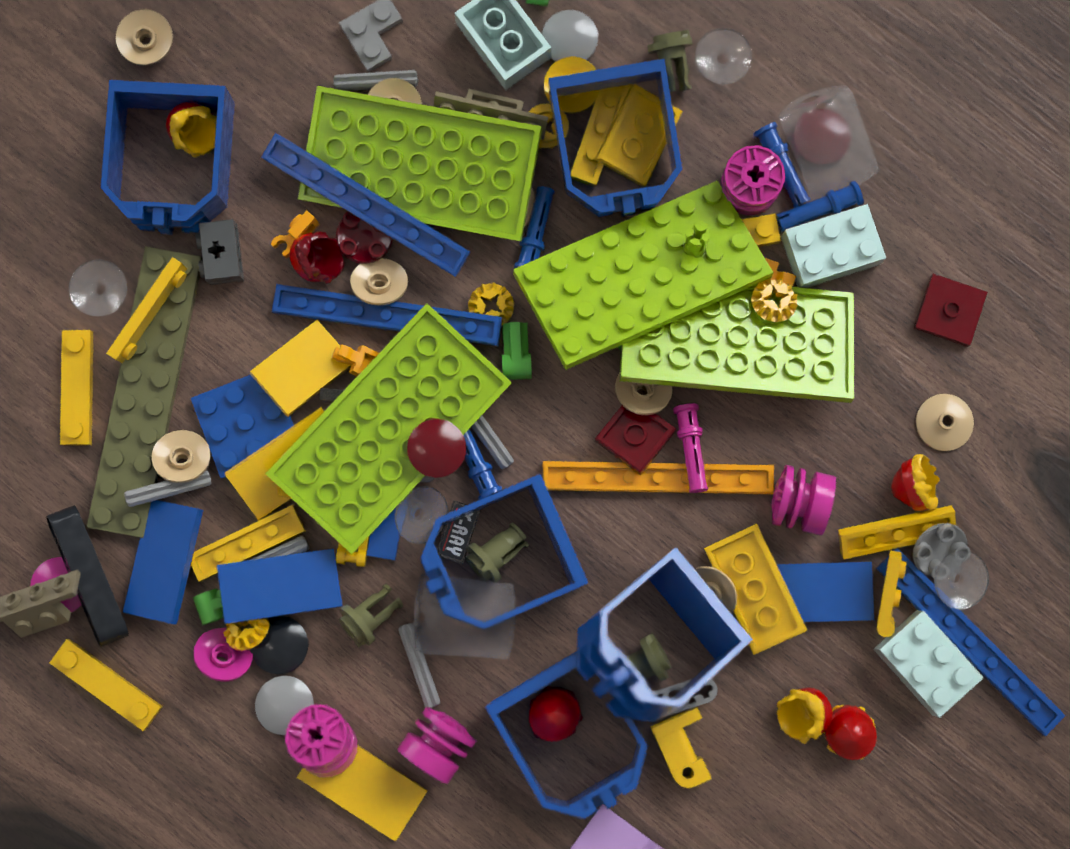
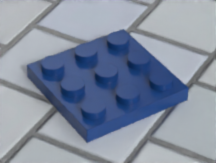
(238, 421)

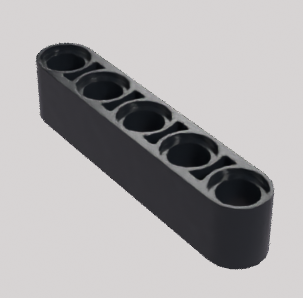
(93, 585)

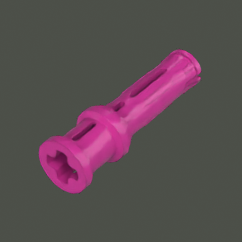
(690, 433)

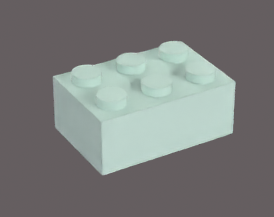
(503, 38)
(833, 246)
(928, 663)

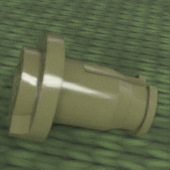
(672, 47)
(494, 554)
(360, 623)
(650, 659)

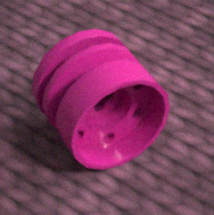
(737, 184)
(804, 500)
(437, 744)
(322, 757)

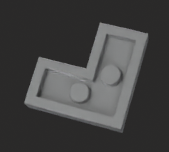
(364, 32)

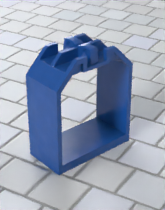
(165, 97)
(628, 200)
(441, 584)
(696, 607)
(594, 796)

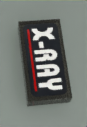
(457, 535)

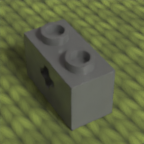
(229, 265)

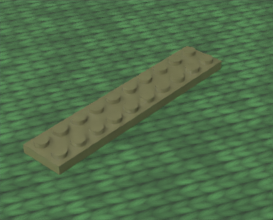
(143, 399)

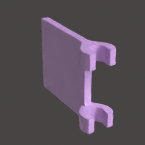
(612, 832)

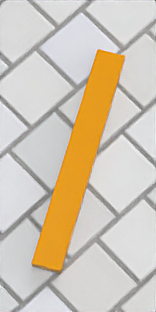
(656, 478)

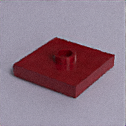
(950, 310)
(635, 437)

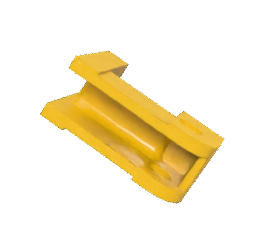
(678, 750)

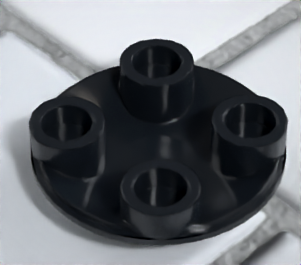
(282, 647)

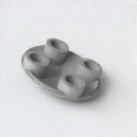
(570, 35)
(937, 544)
(280, 701)

